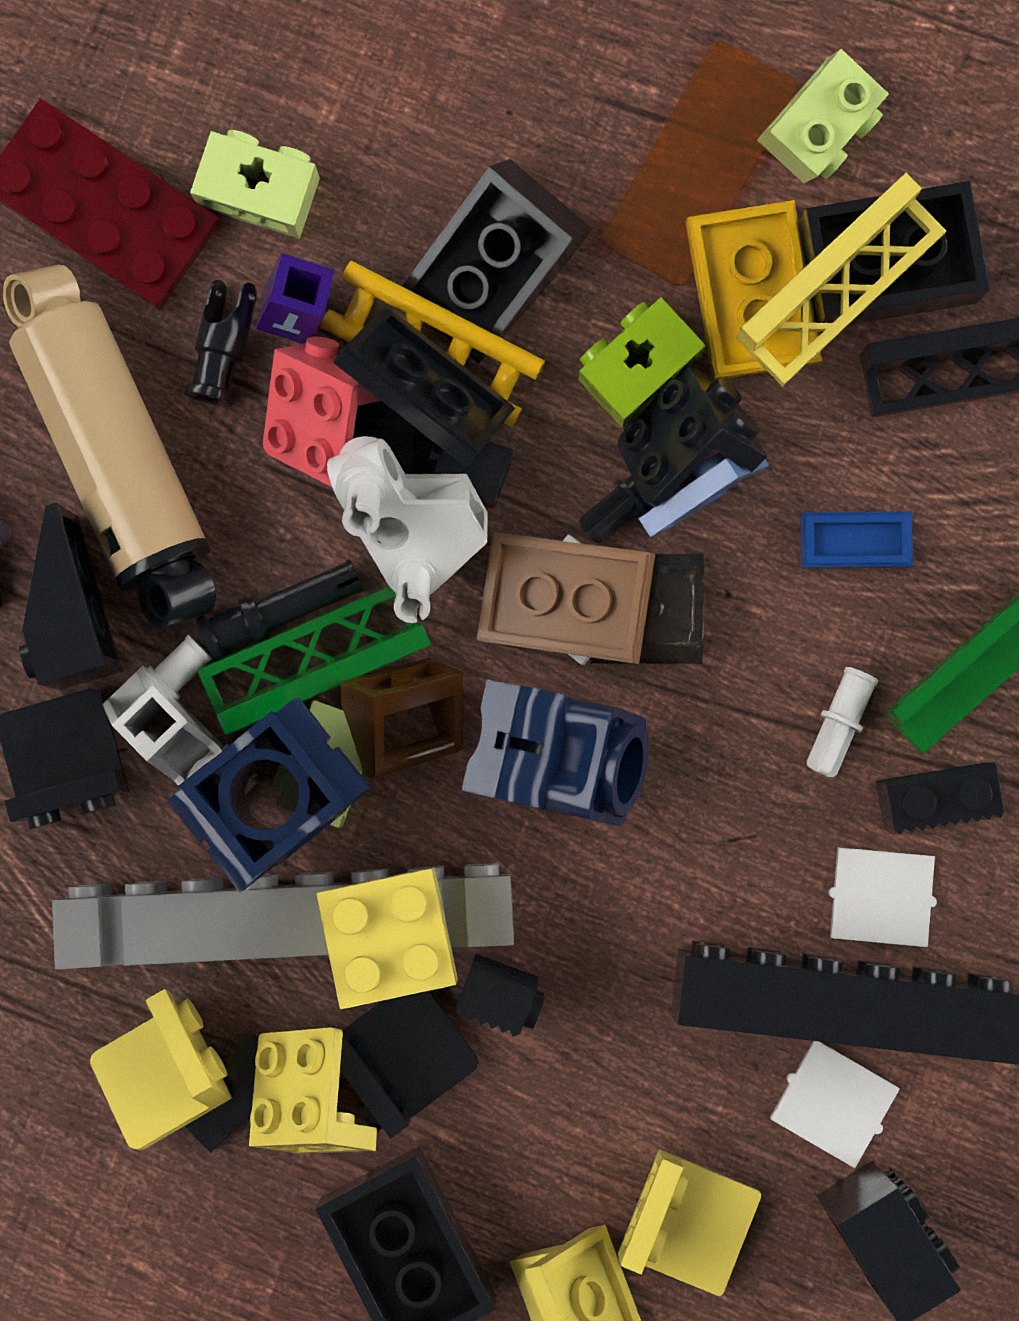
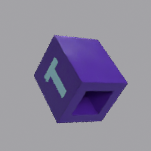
(295, 299)

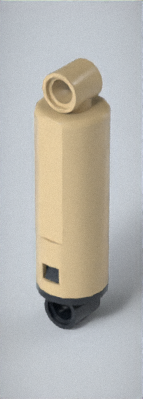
(109, 445)

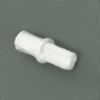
(841, 722)

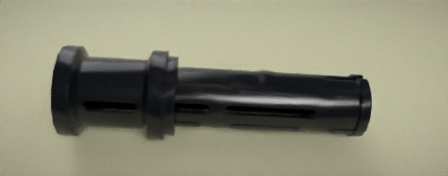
(254, 619)

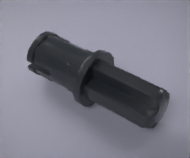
(613, 510)

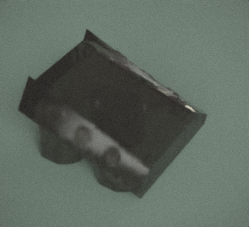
(673, 612)

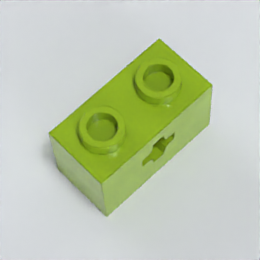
(626, 390)

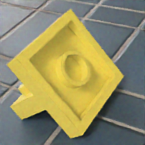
(575, 1281)

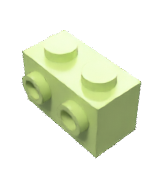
(824, 117)

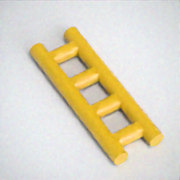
(420, 311)

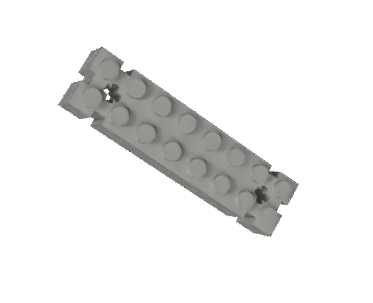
(258, 923)

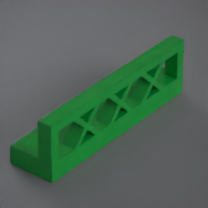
(318, 678)
(959, 680)

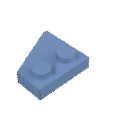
(712, 481)

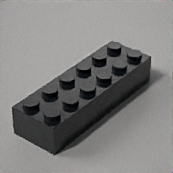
(845, 1005)

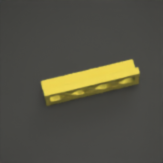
(827, 265)

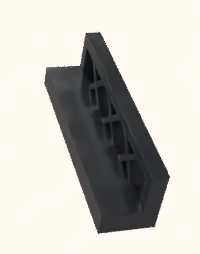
(939, 347)

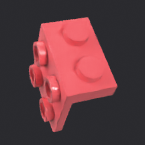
(311, 407)

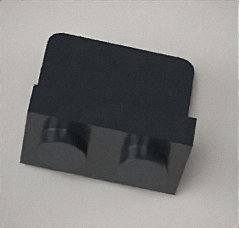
(683, 429)
(61, 758)
(403, 1059)

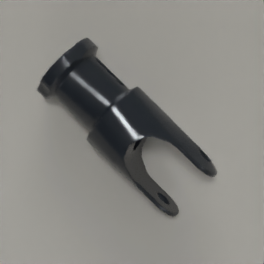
(221, 344)

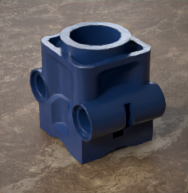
(558, 753)
(215, 801)

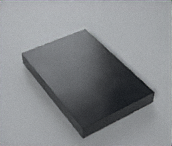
(424, 385)

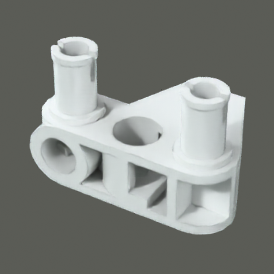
(422, 520)
(187, 742)

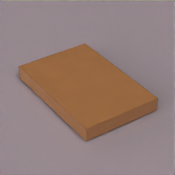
(566, 597)

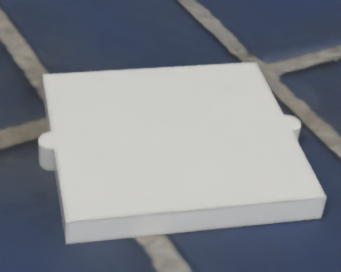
(882, 897)
(834, 1103)

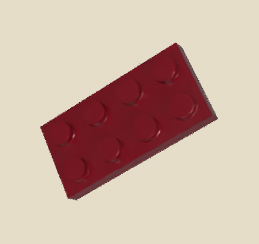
(102, 204)

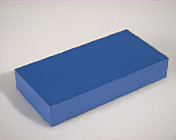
(856, 540)

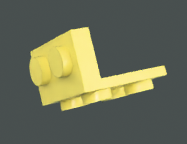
(160, 1073)

